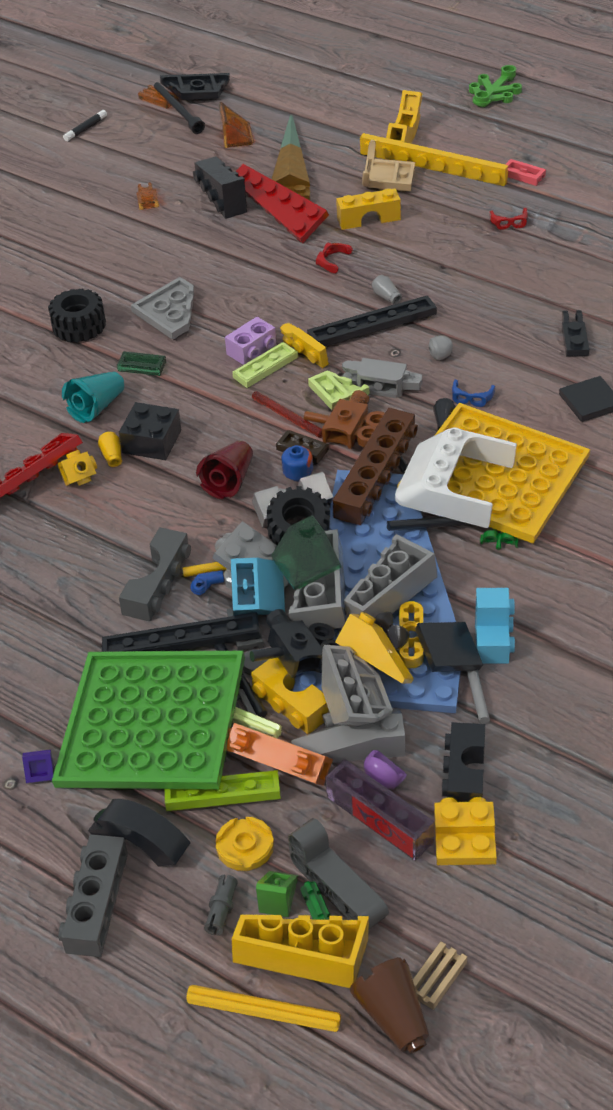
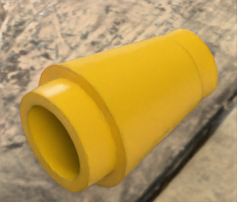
(111, 448)

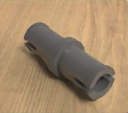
(220, 905)

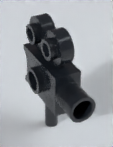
(295, 644)

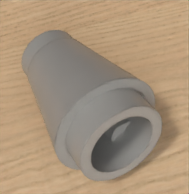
(386, 289)

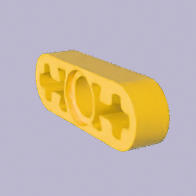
(418, 658)

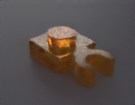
(147, 197)

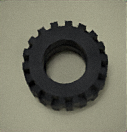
(77, 315)
(295, 503)

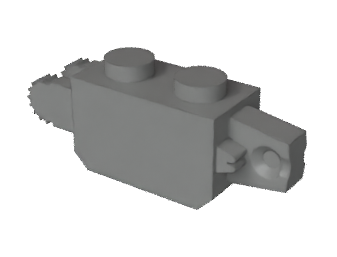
(382, 377)

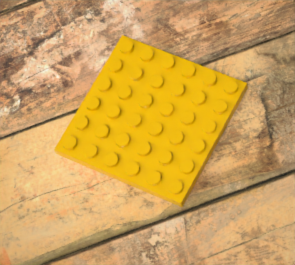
(529, 490)

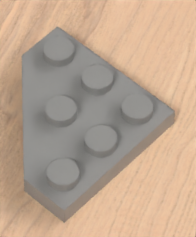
(168, 308)

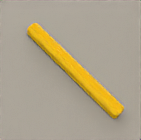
(264, 1008)

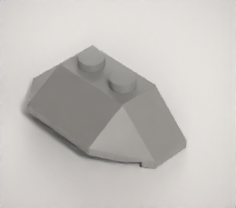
(352, 688)

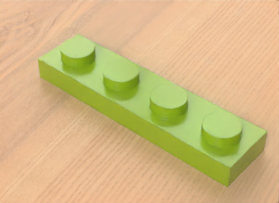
(232, 790)

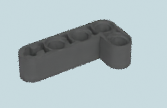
(335, 879)

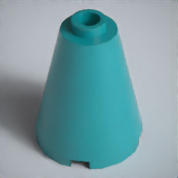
(91, 394)

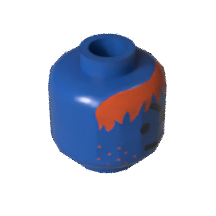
(297, 462)

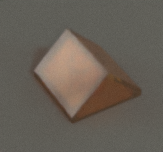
(234, 128)

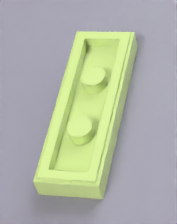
(265, 364)

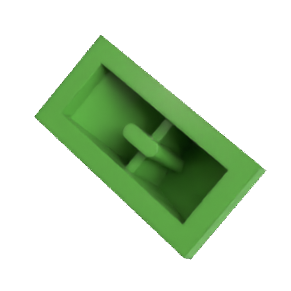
(276, 893)

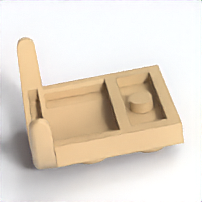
(387, 173)

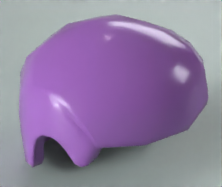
(383, 770)

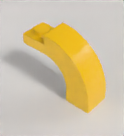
(408, 118)

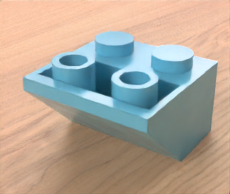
(256, 586)

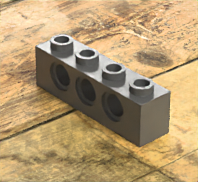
(90, 936)

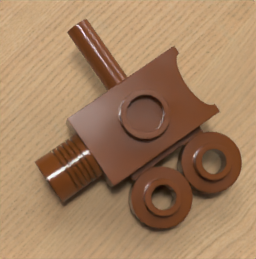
(348, 421)

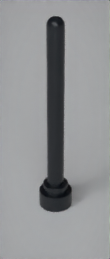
(195, 124)

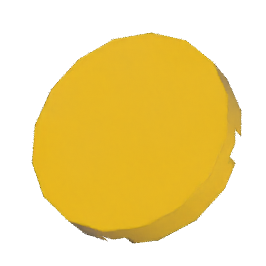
(244, 843)

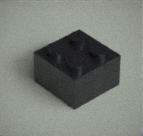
(150, 431)

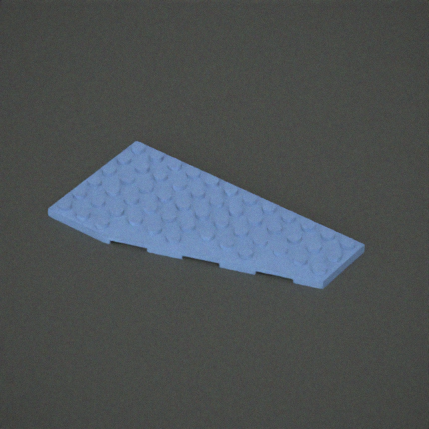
(361, 549)

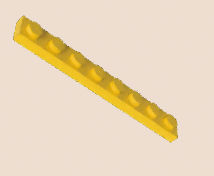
(437, 160)

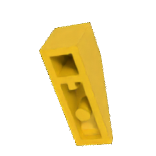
(373, 646)

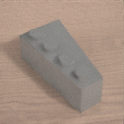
(393, 579)

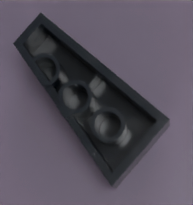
(222, 186)

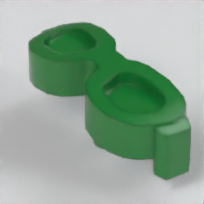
(494, 536)

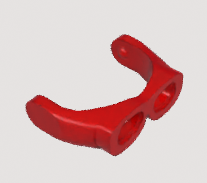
(497, 219)
(329, 249)

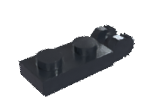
(574, 335)

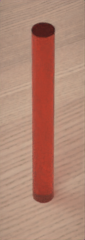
(288, 414)

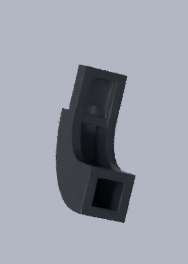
(142, 827)

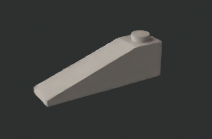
(357, 742)

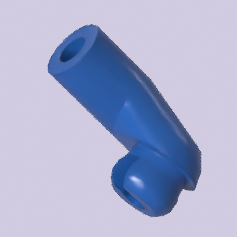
(205, 580)

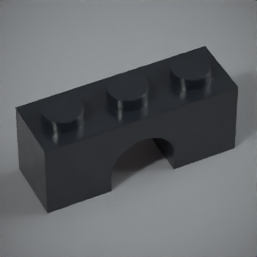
(465, 747)

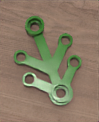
(484, 98)

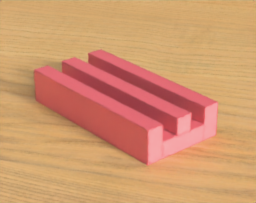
(525, 172)

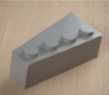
(324, 598)

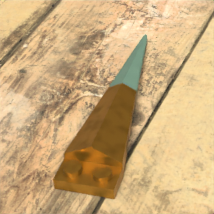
(290, 164)

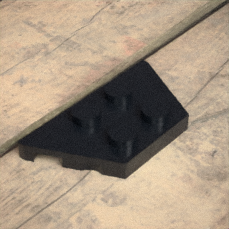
(196, 85)

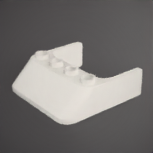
(432, 466)

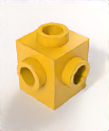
(69, 469)

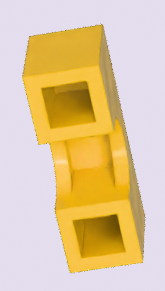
(352, 208)
(301, 708)

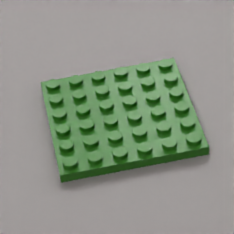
(150, 720)

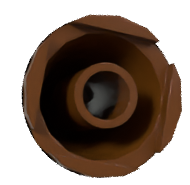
(393, 1004)

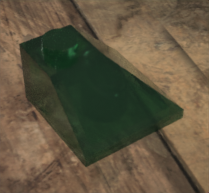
(305, 553)

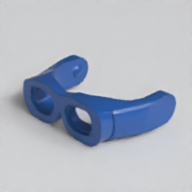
(485, 396)

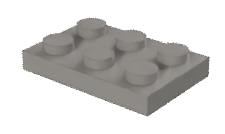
(245, 543)

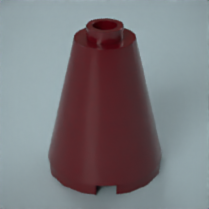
(225, 469)

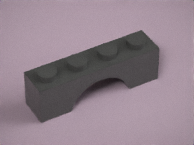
(145, 595)

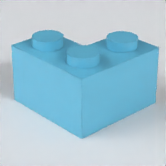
(494, 625)

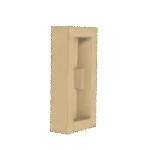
(450, 955)

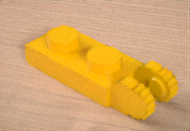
(305, 344)

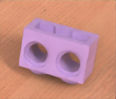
(250, 340)

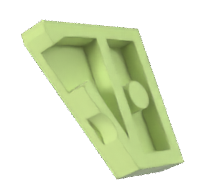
(333, 387)

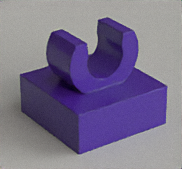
(38, 766)

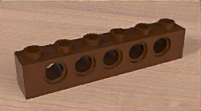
(374, 466)

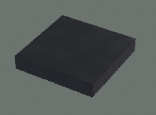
(588, 398)
(448, 646)

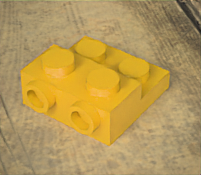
(465, 832)

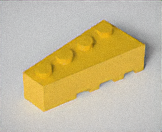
(302, 946)

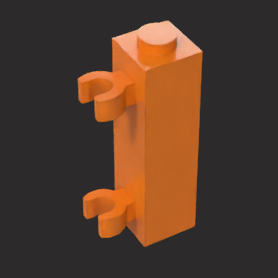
(278, 754)

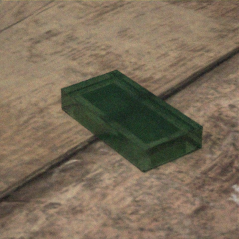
(141, 363)

